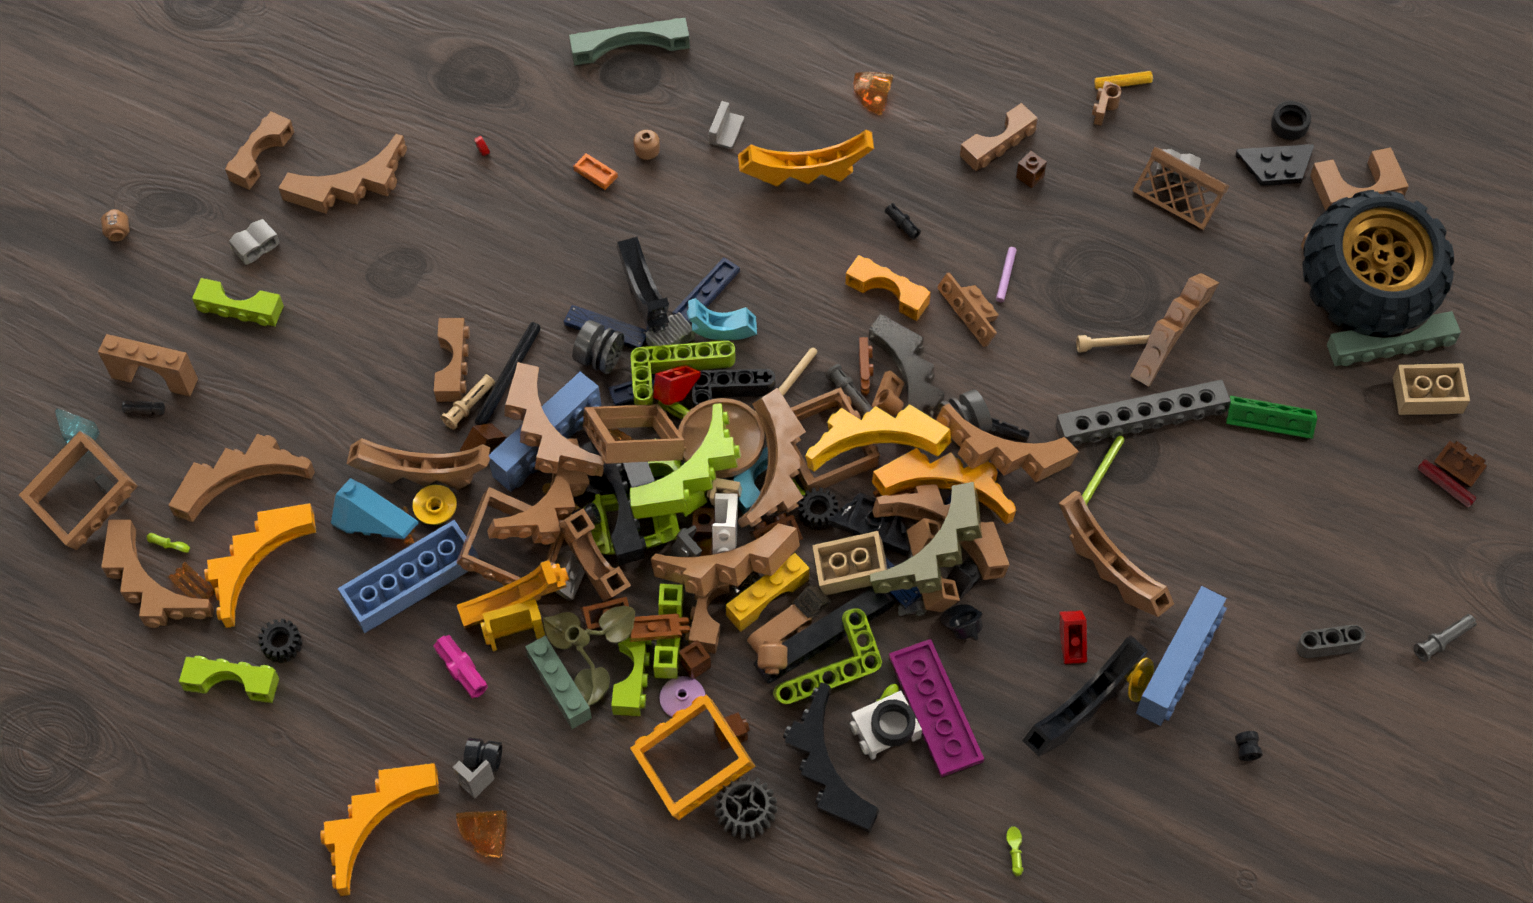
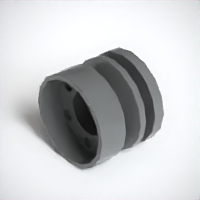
(598, 347)
(972, 409)

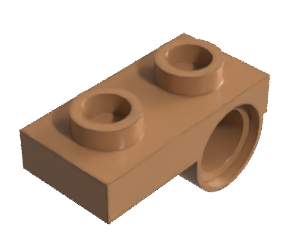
(1108, 100)
(888, 394)

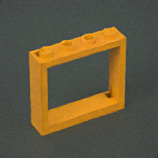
(711, 786)

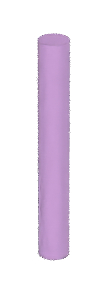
(1006, 274)

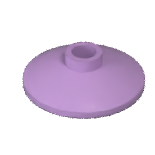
(669, 696)

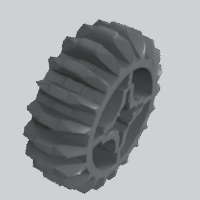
(729, 798)

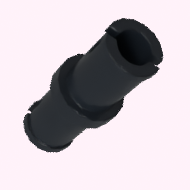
(902, 221)

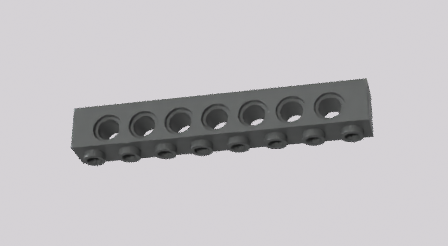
(1150, 405)

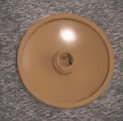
(743, 427)

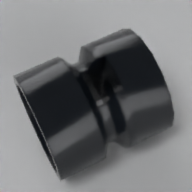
(477, 752)

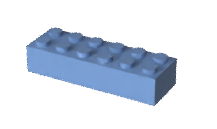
(565, 411)
(405, 577)
(1182, 656)

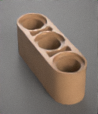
(780, 627)

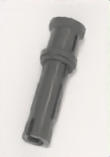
(841, 380)
(1438, 642)

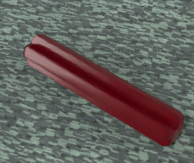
(1446, 483)

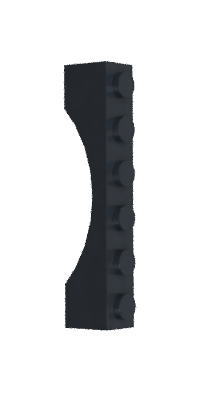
(625, 537)

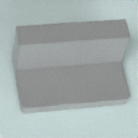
(725, 127)
(574, 571)
(474, 782)

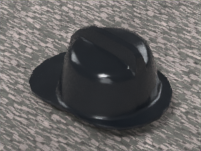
(963, 621)

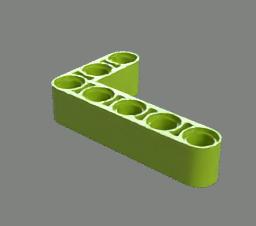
(672, 356)
(836, 669)

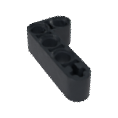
(733, 388)

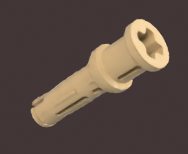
(460, 407)

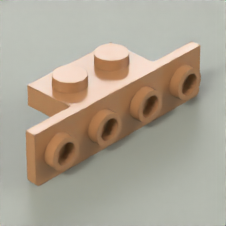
(971, 308)

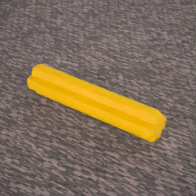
(1125, 79)

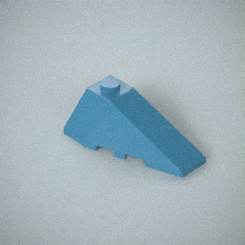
(367, 512)

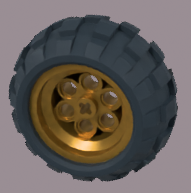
(1394, 239)

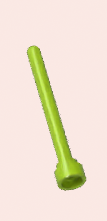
(1102, 468)

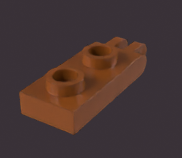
(866, 369)
(658, 627)

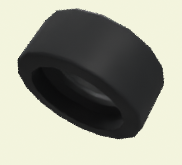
(1293, 108)
(897, 706)

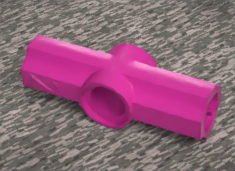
(460, 666)

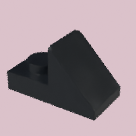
(965, 576)

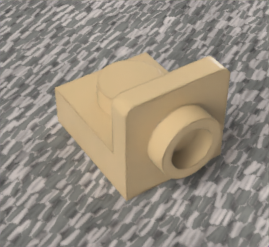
(724, 486)

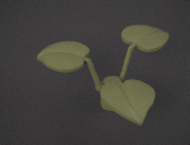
(566, 630)

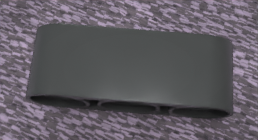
(1322, 647)

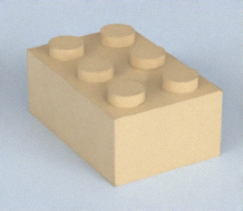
(1431, 389)
(849, 562)

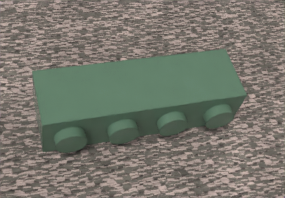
(558, 682)

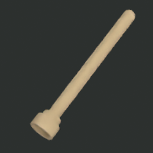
(1085, 343)
(797, 371)

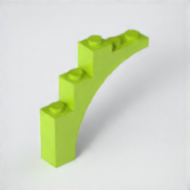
(673, 491)

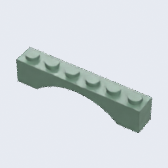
(667, 34)
(1355, 347)

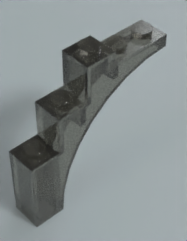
(905, 350)

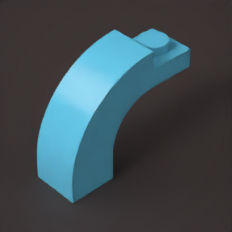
(721, 326)
(747, 479)

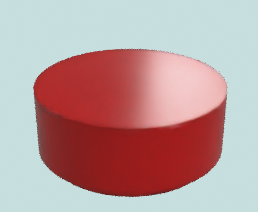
(481, 145)

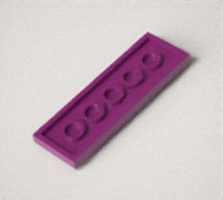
(936, 708)

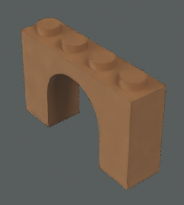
(1382, 166)
(125, 355)
(578, 535)

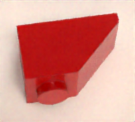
(674, 384)
(1073, 636)

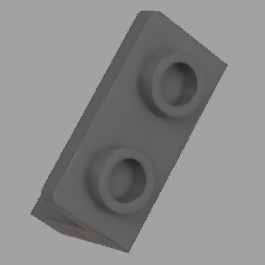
(685, 545)

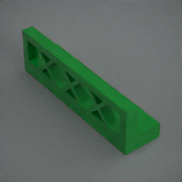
(1271, 417)

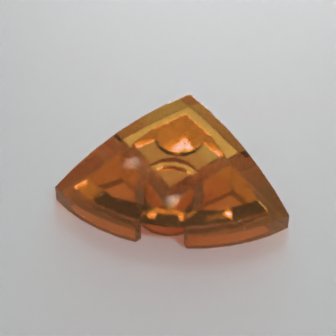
(873, 89)
(484, 831)

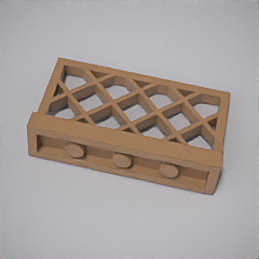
(1189, 172)

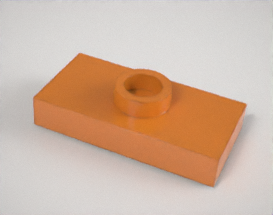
(595, 171)

